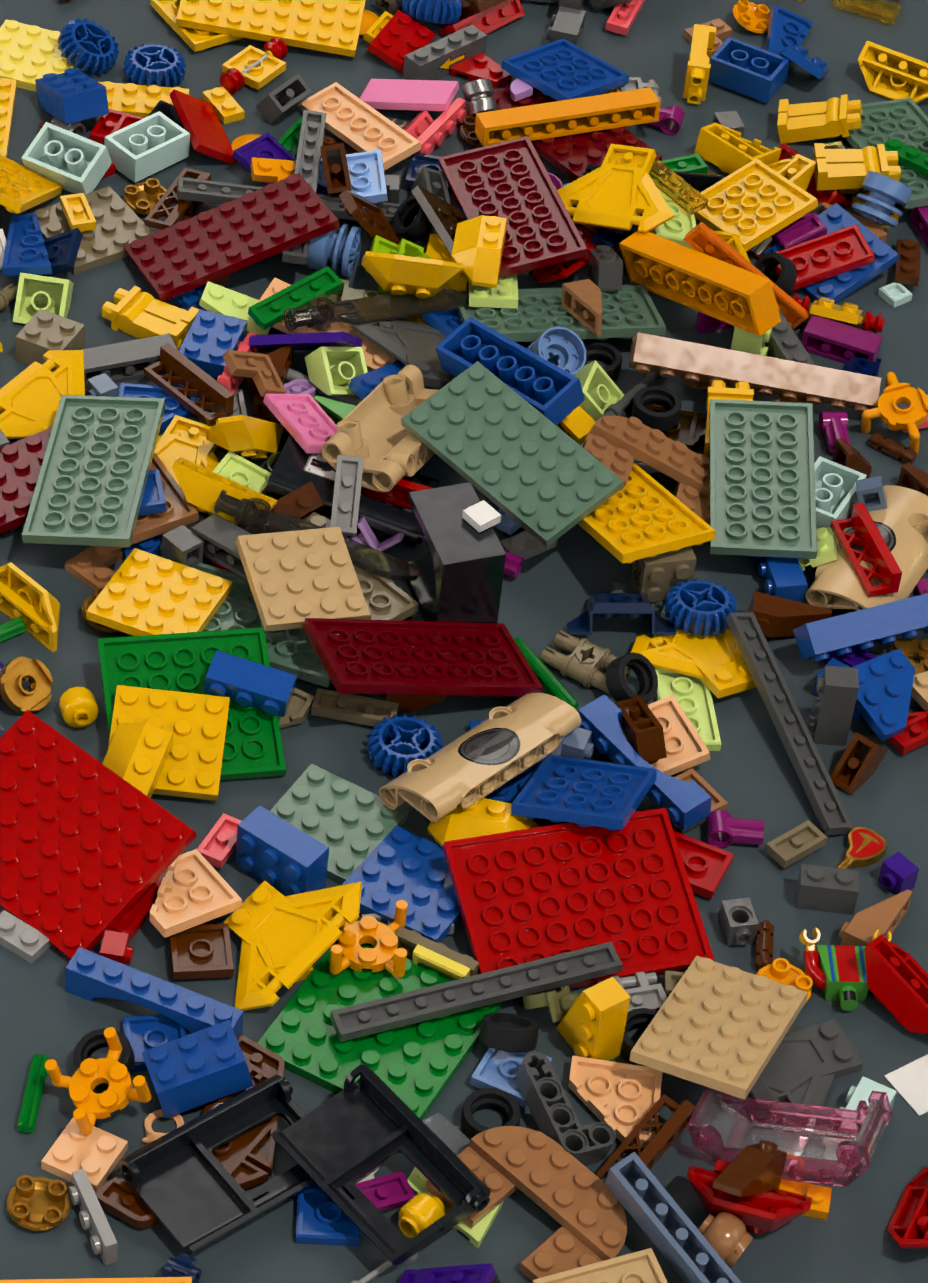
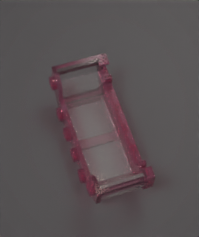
(821, 1142)

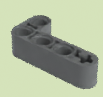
(538, 1079)

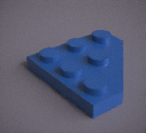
(172, 408)
(885, 693)

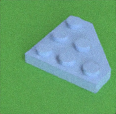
(365, 175)

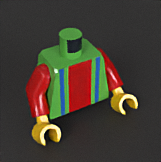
(837, 969)

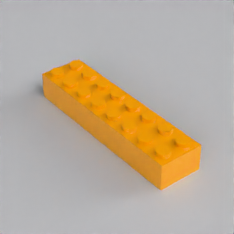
(701, 282)

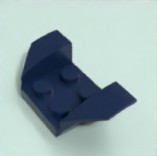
(619, 603)

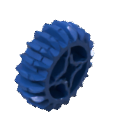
(433, 10)
(88, 46)
(154, 66)
(699, 607)
(405, 740)

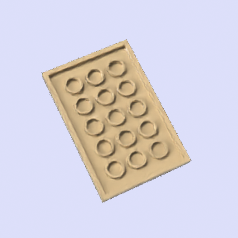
(719, 1027)

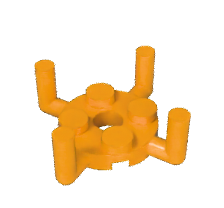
(895, 417)
(368, 930)
(95, 1072)

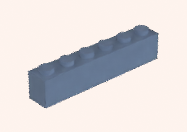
(666, 1223)

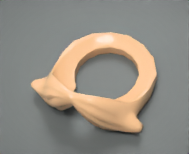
(150, 1134)

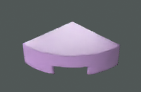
(520, 90)

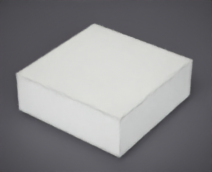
(481, 516)

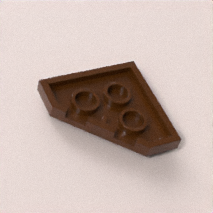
(368, 216)

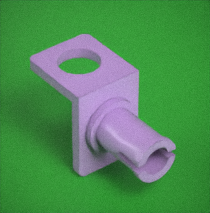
(368, 538)

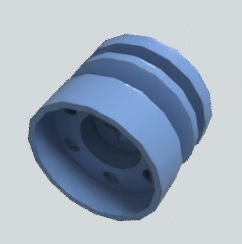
(882, 199)
(339, 248)
(561, 348)

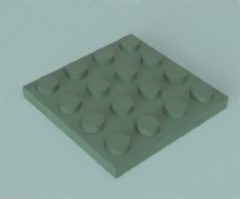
(338, 816)

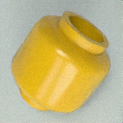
(78, 707)
(419, 1214)

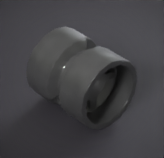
(479, 95)

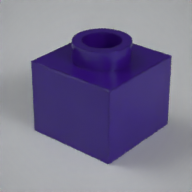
(898, 874)

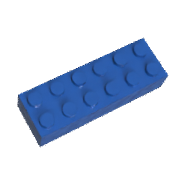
(529, 375)

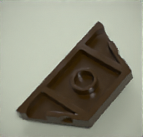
(440, 213)
(689, 429)

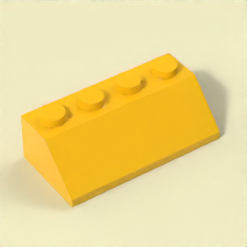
(139, 754)

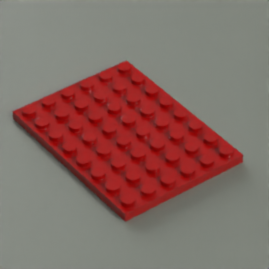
(75, 838)
(579, 888)

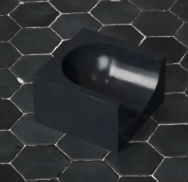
(464, 568)

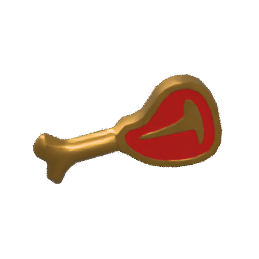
(864, 848)

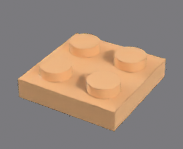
(94, 1153)

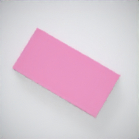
(409, 94)
(302, 419)

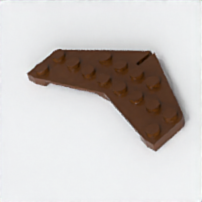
(246, 1158)

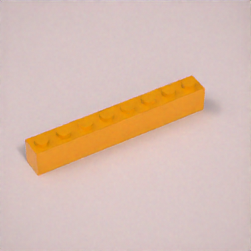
(568, 116)

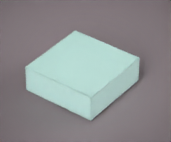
(895, 294)

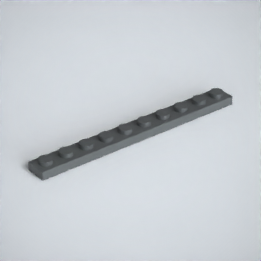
(308, 166)
(221, 192)
(789, 724)
(475, 991)

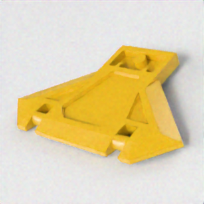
(618, 192)
(34, 395)
(186, 440)
(711, 659)
(286, 937)

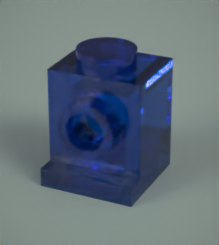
(863, 366)

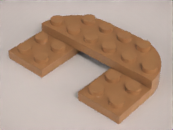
(621, 439)
(559, 1184)

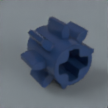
(182, 1267)

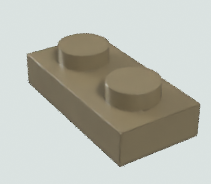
(796, 844)

